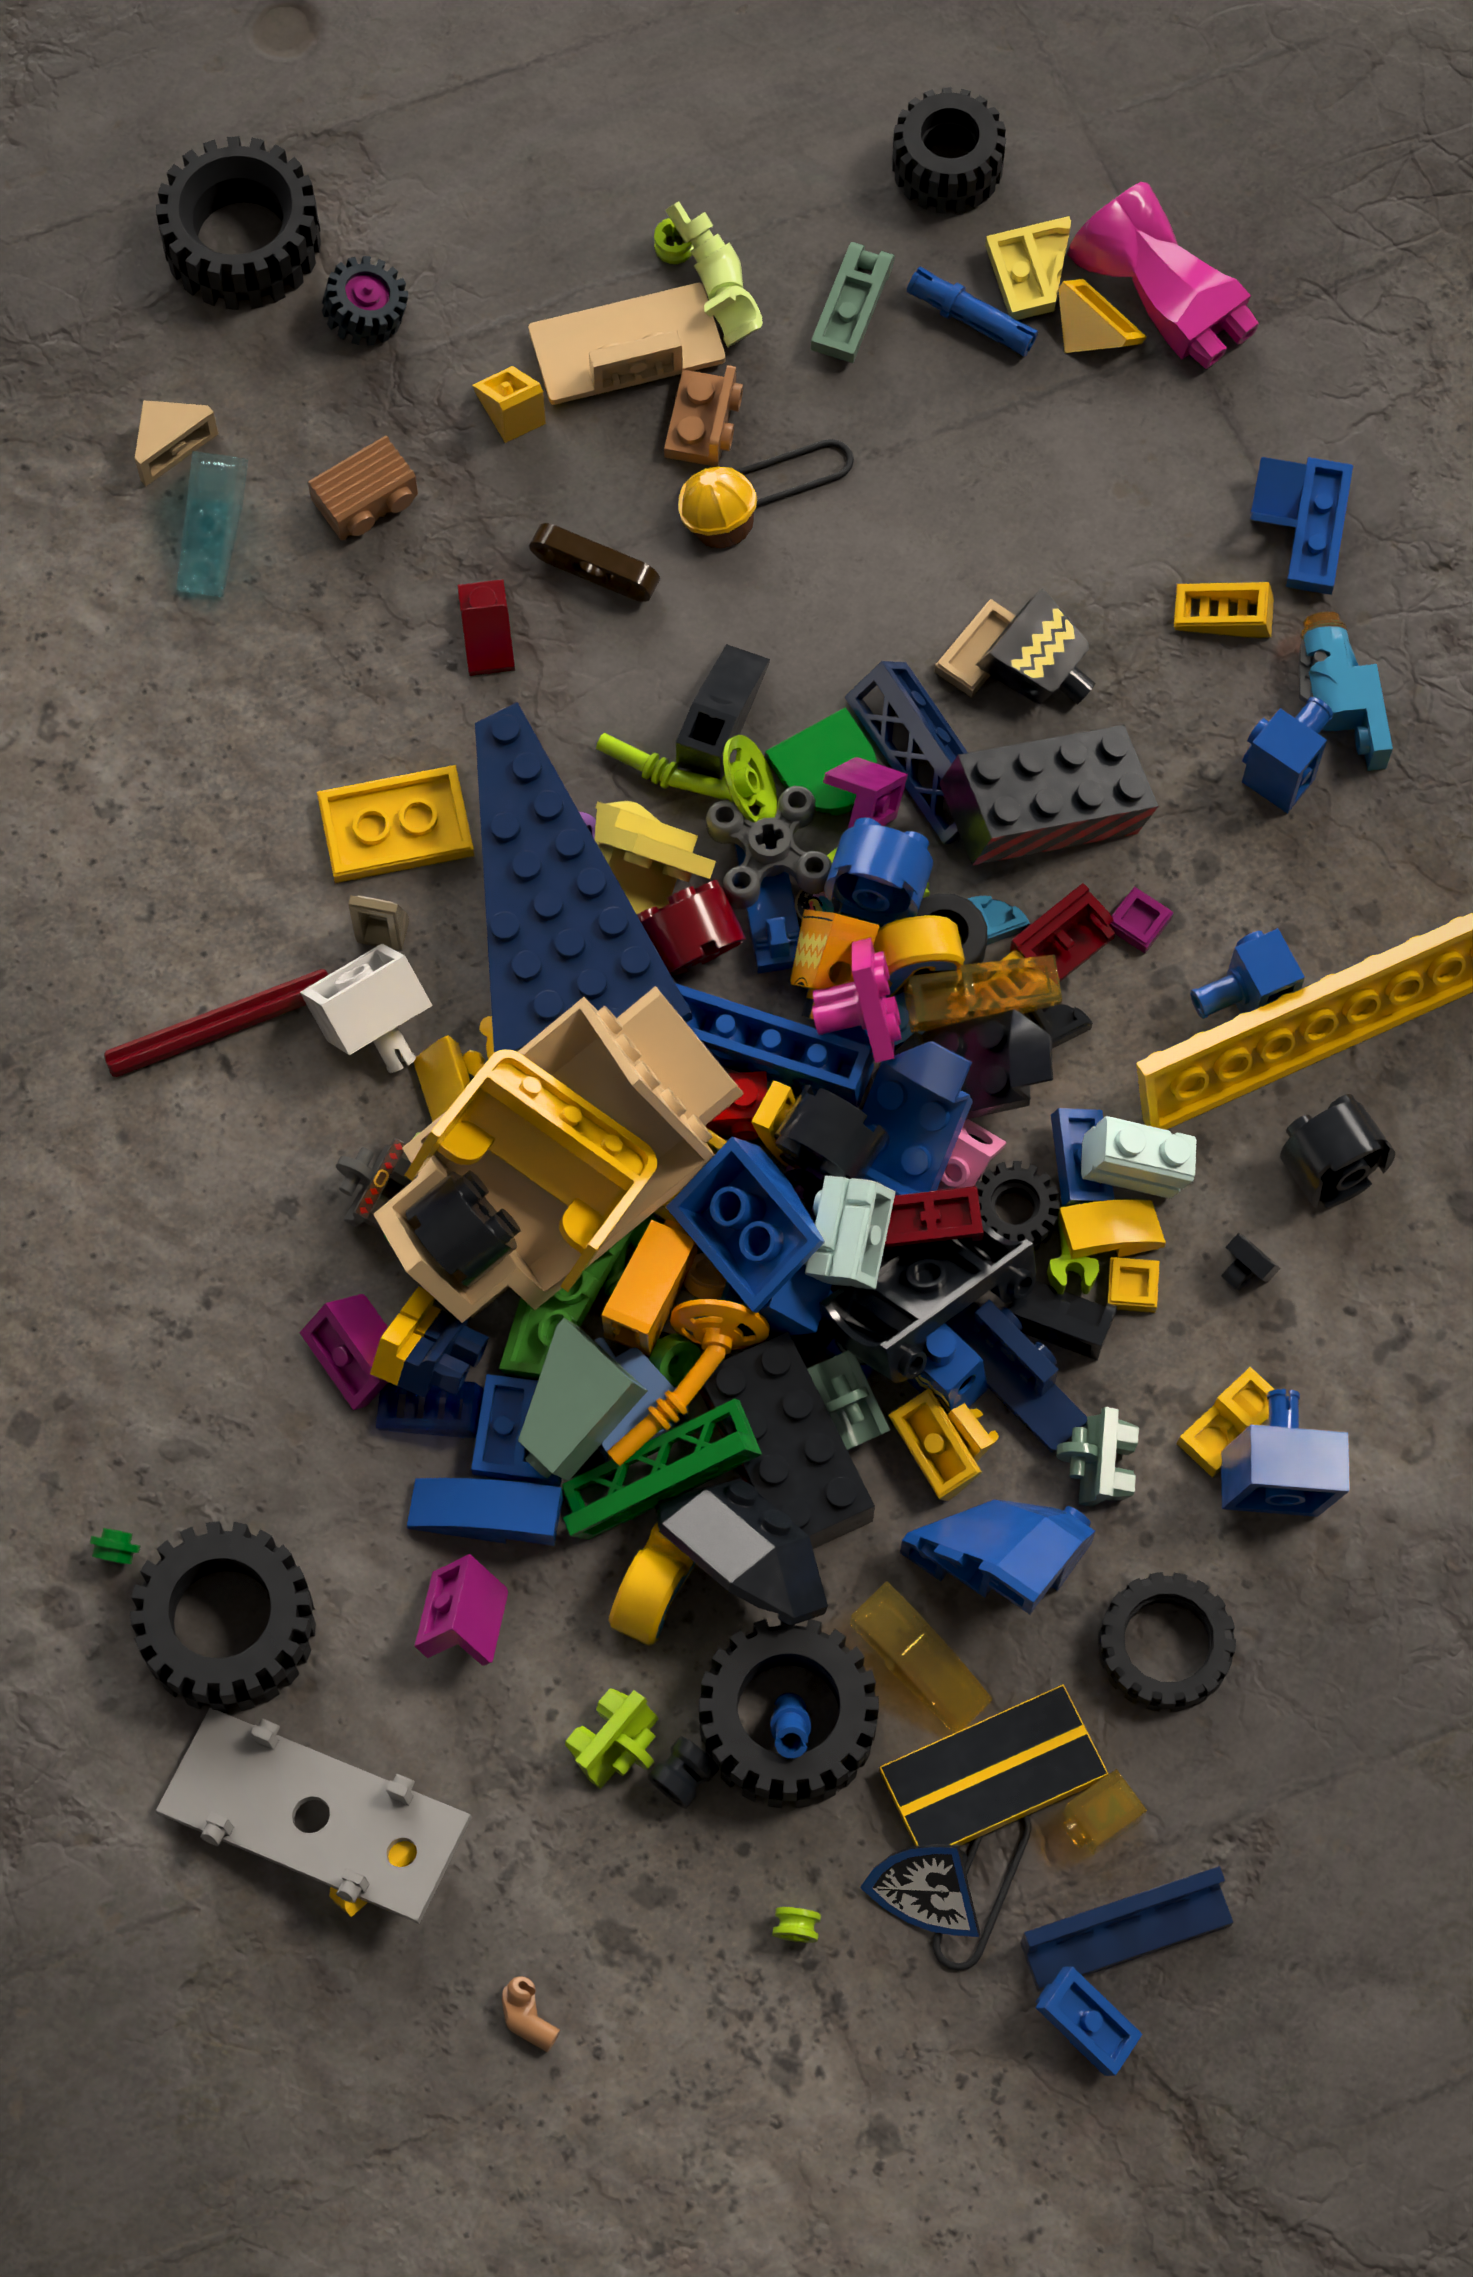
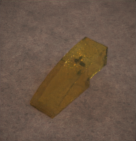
(981, 990)
(920, 1658)

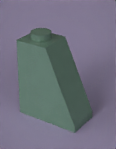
(575, 1403)

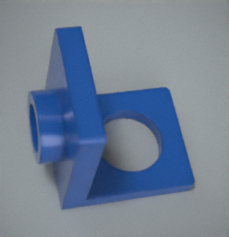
(1278, 492)

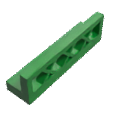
(665, 1480)

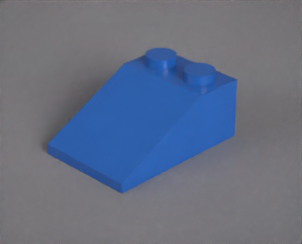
(747, 1221)

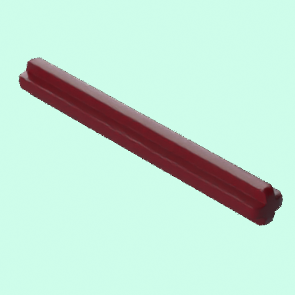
(210, 1025)

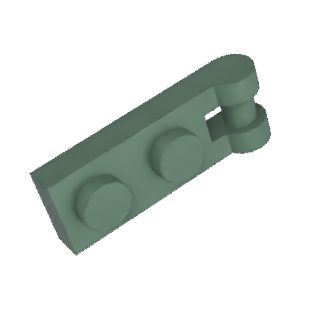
(851, 303)

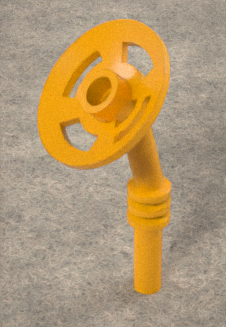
(717, 1337)

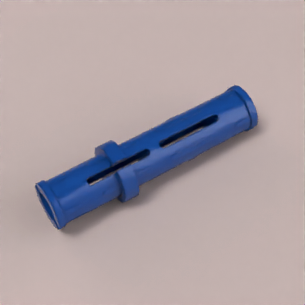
(959, 304)

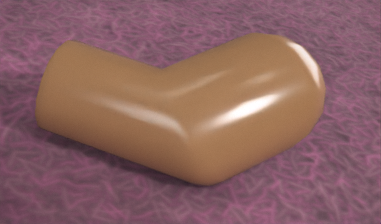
(522, 2015)

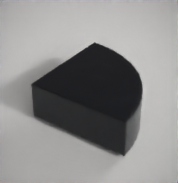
(1061, 1022)

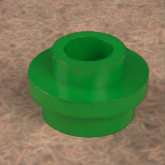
(114, 1546)

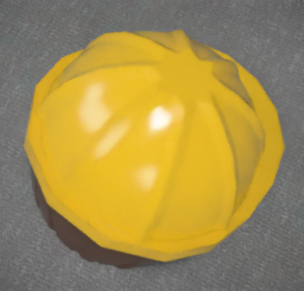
(718, 506)

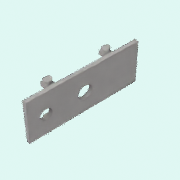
(248, 1783)

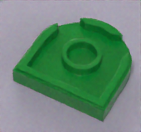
(816, 750)

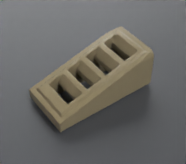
(378, 922)

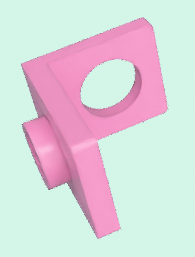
(970, 1157)

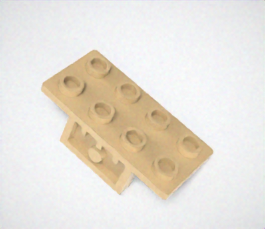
(626, 343)

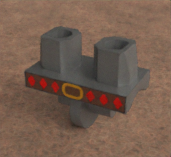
(389, 1167)

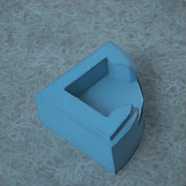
(1000, 918)

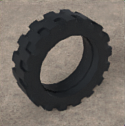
(1184, 1593)

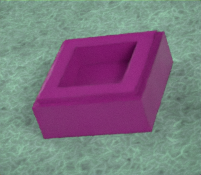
(1140, 920)

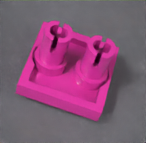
(862, 1002)

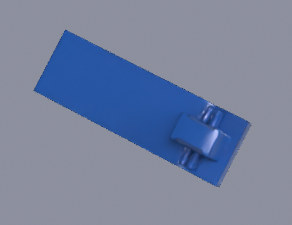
(772, 921)

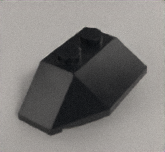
(746, 1548)

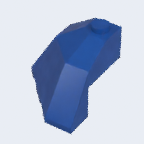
(1003, 1548)

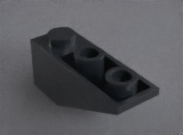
(719, 711)

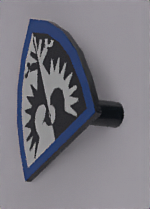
(926, 1889)

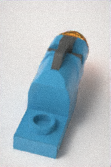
(1351, 691)

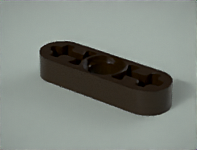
(594, 562)

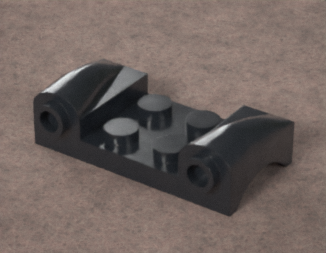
(919, 1292)

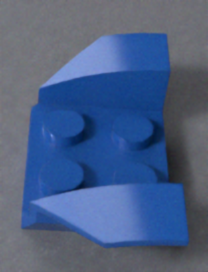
(922, 1111)

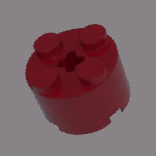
(693, 927)

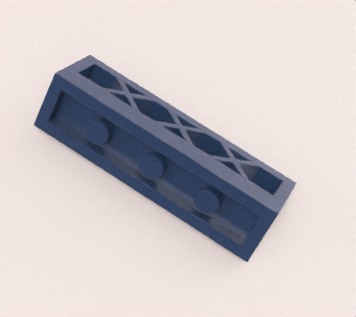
(926, 730)
(1128, 1928)

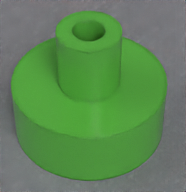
(674, 1357)

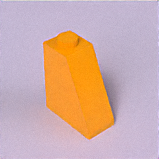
(649, 1286)

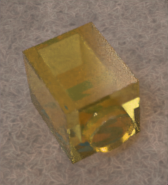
(1103, 1813)

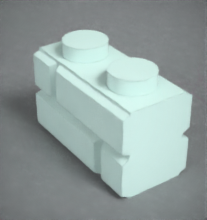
(1138, 1157)
(854, 1224)

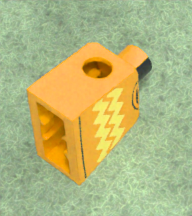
(825, 952)

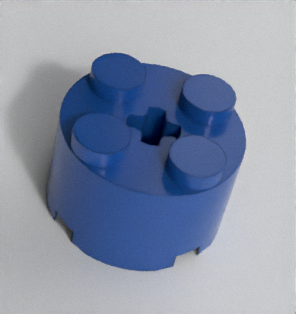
(879, 872)

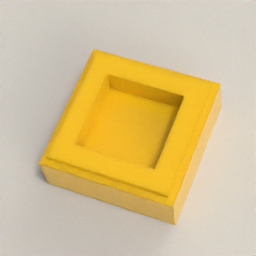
(1133, 1284)

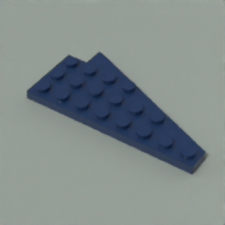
(550, 896)

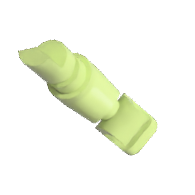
(720, 275)

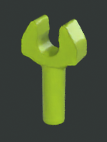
(1084, 1266)

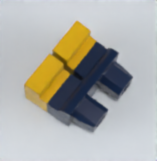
(427, 1348)

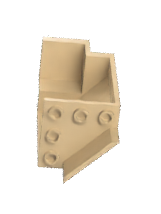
(634, 1068)

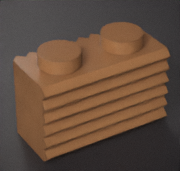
(364, 488)

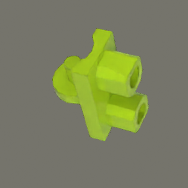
(619, 1741)

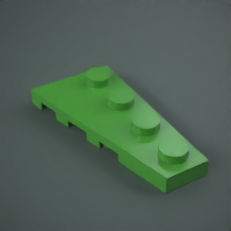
(534, 1329)

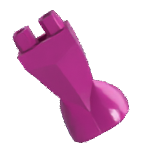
(1177, 289)

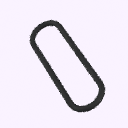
(824, 443)
(997, 1906)

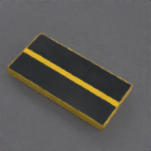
(994, 1771)

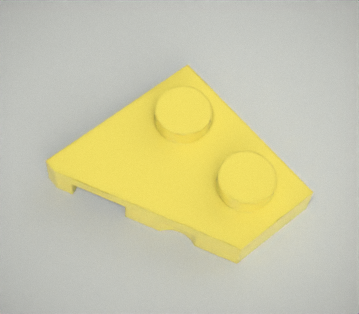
(1029, 266)

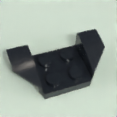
(1005, 1057)

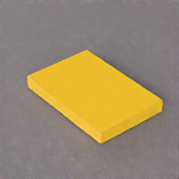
(395, 823)

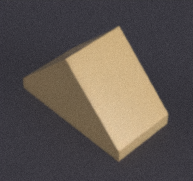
(169, 435)

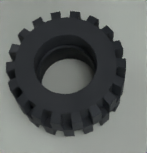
(954, 120)

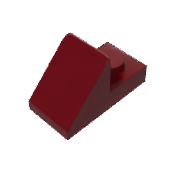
(486, 627)

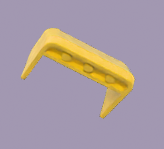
(552, 1141)

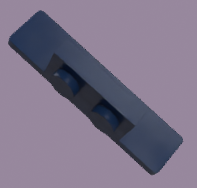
(1019, 1372)

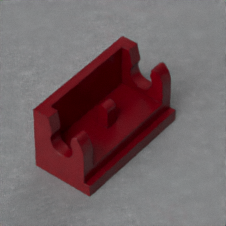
(1069, 930)
(934, 1217)

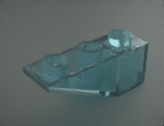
(211, 522)

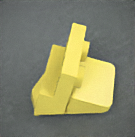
(646, 853)

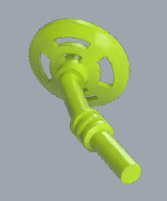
(739, 783)

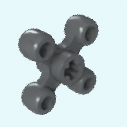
(768, 831)

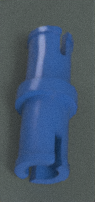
(790, 1725)

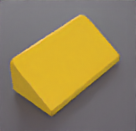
(441, 1075)
(935, 1445)

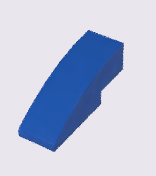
(486, 1509)

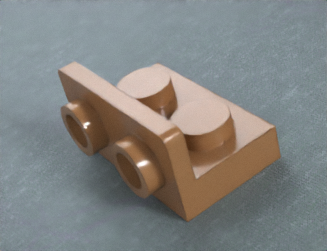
(702, 415)

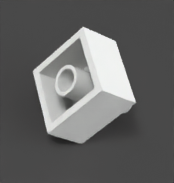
(368, 1003)

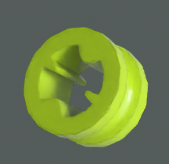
(670, 254)
(796, 1924)

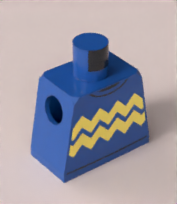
(948, 1367)

